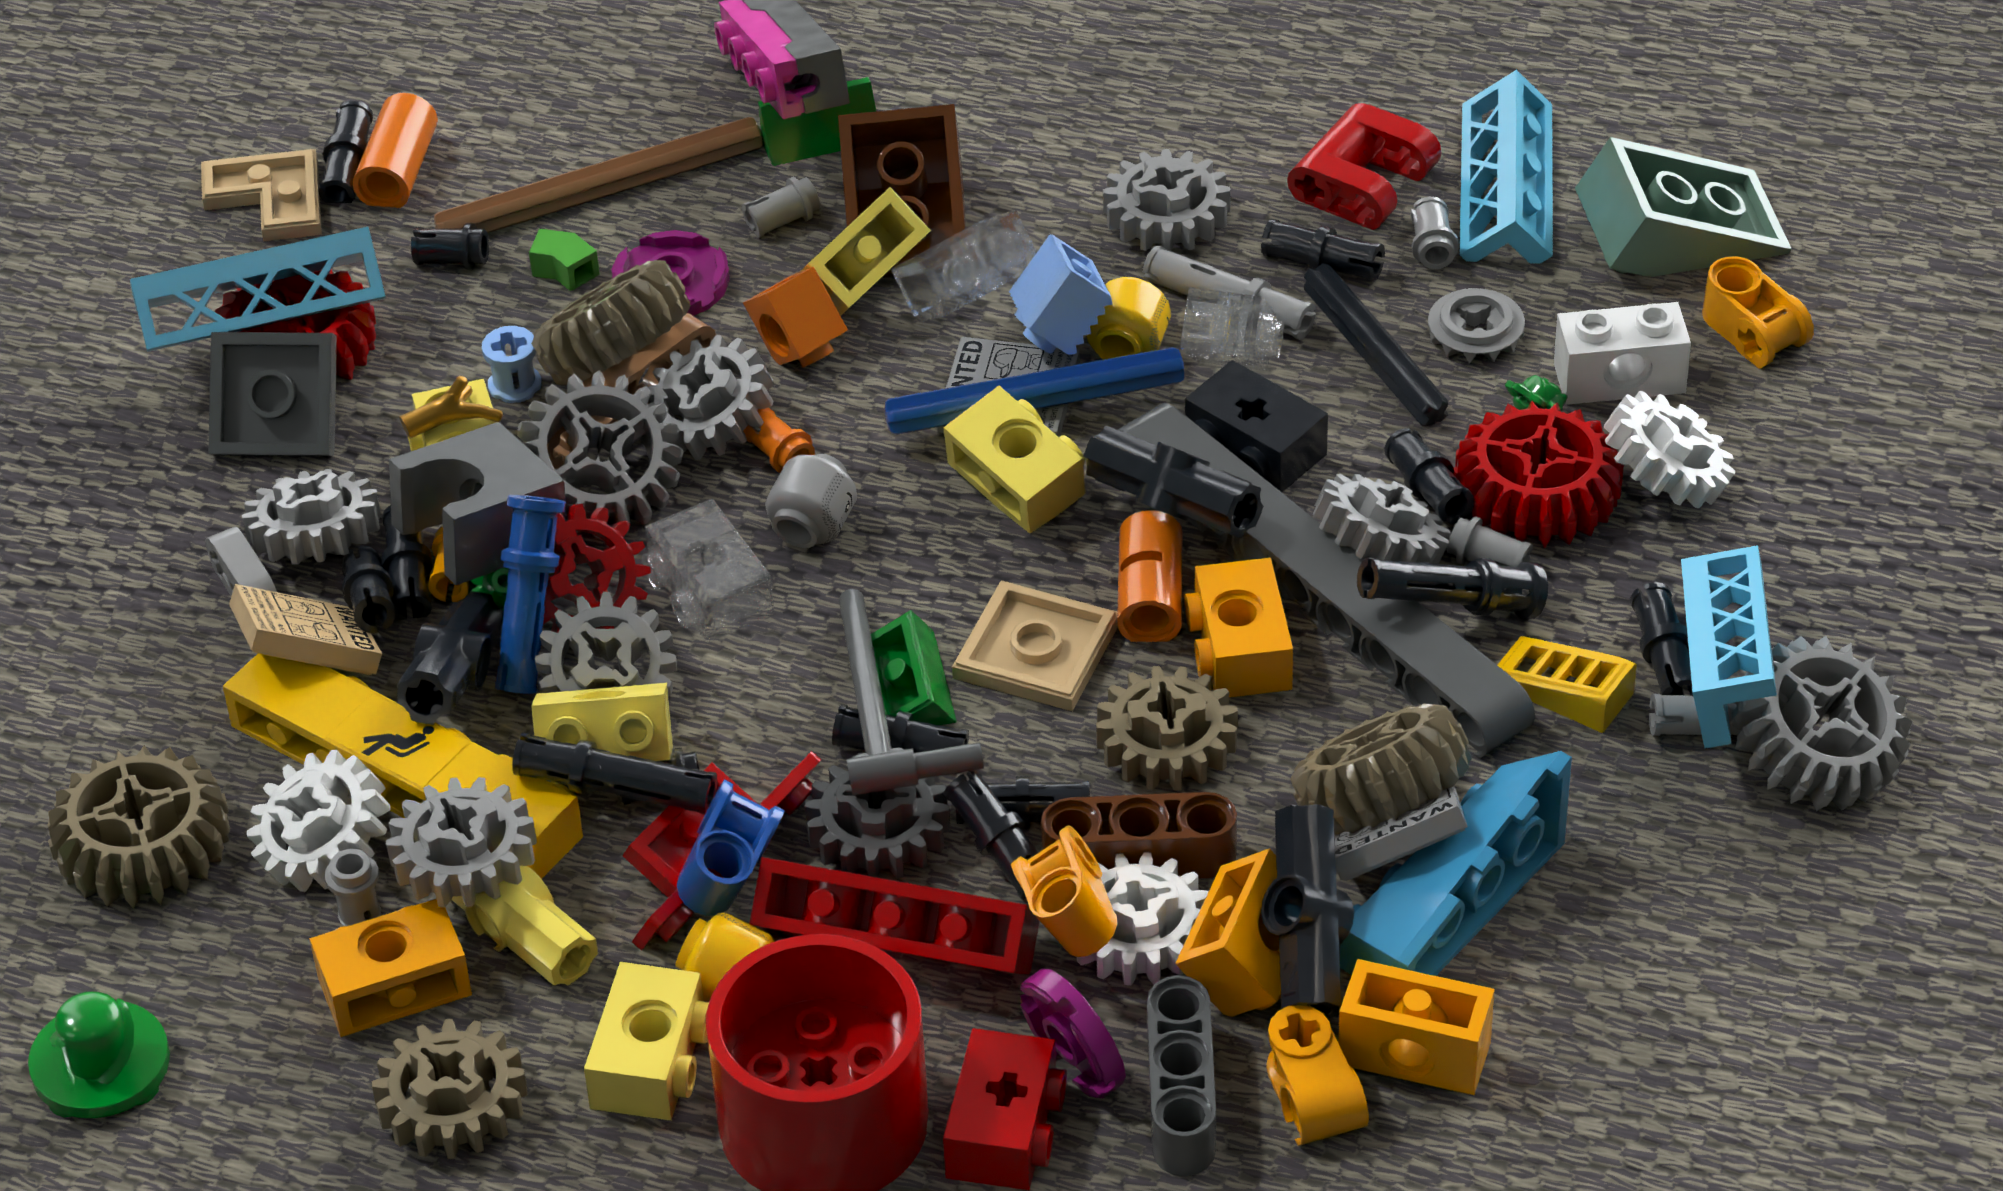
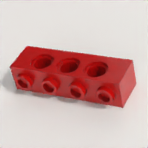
(895, 915)

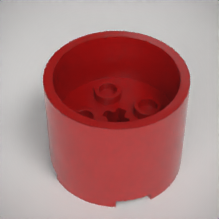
(818, 1065)

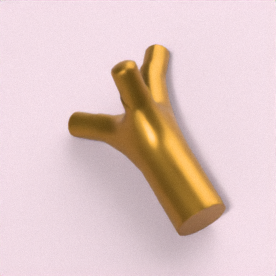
(447, 408)

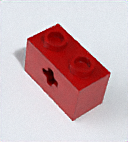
(1002, 1109)

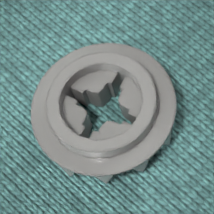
(1471, 307)

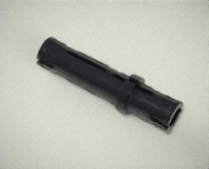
(599, 770)

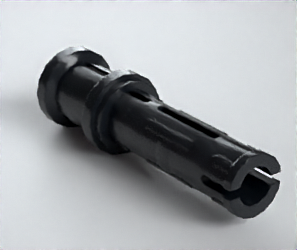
(1389, 581)

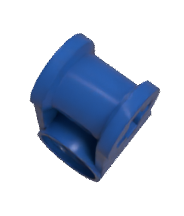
(729, 841)

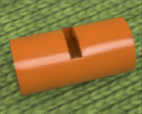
(395, 151)
(1150, 577)

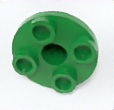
(98, 1057)

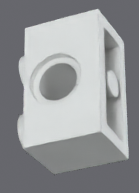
(1622, 352)

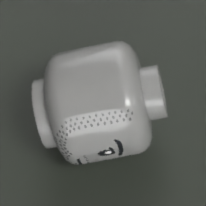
(810, 500)

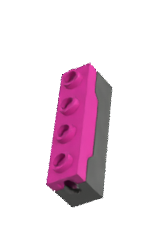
(783, 55)

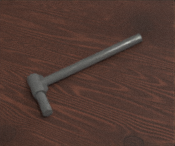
(880, 765)

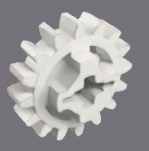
(1669, 449)
(317, 818)
(1152, 915)

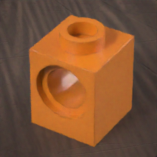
(796, 318)

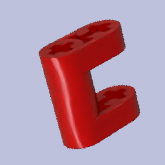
(1335, 172)

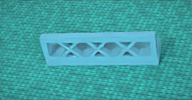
(1519, 162)
(251, 269)
(1712, 627)

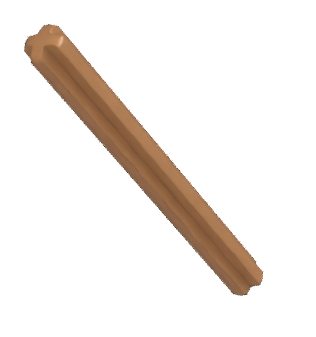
(605, 177)

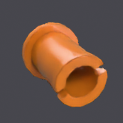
(779, 439)

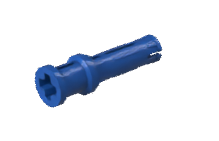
(529, 564)

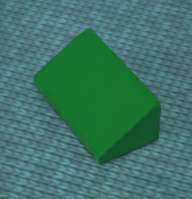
(813, 132)
(912, 671)

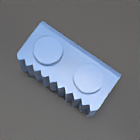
(1059, 297)

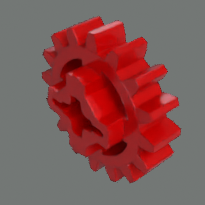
(602, 562)

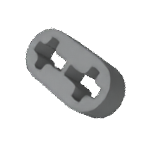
(236, 561)

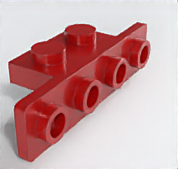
(668, 840)

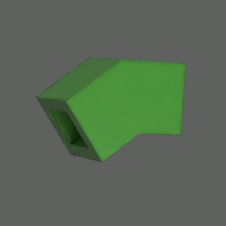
(563, 258)

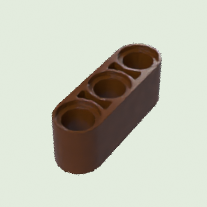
(1188, 827)

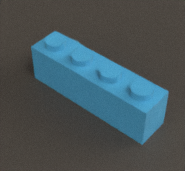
(1460, 883)

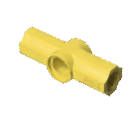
(533, 928)

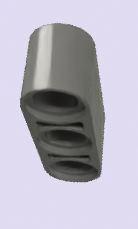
(1181, 1076)

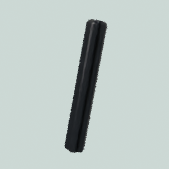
(1376, 345)

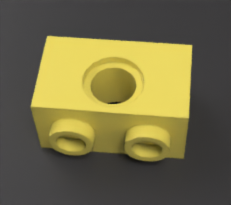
(868, 249)
(1027, 488)
(615, 718)
(647, 1041)

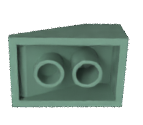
(1675, 210)

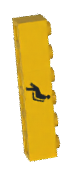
(319, 710)

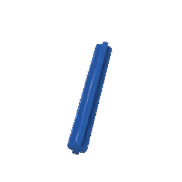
(1040, 388)

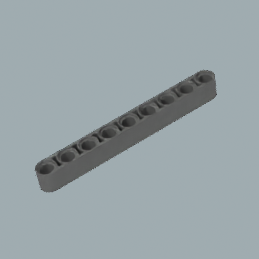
(1397, 637)

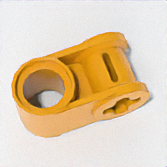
(1749, 311)
(1068, 894)
(1313, 1075)

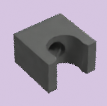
(467, 490)

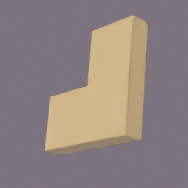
(280, 182)

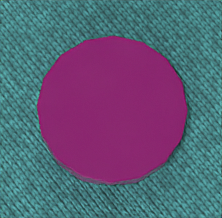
(703, 270)
(1062, 1013)

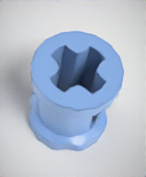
(502, 366)

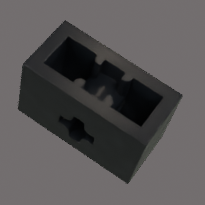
(1260, 423)

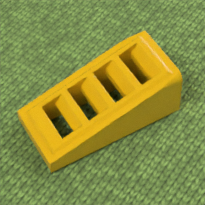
(1576, 700)

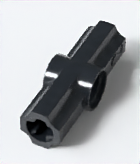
(1173, 481)
(450, 658)
(1307, 908)

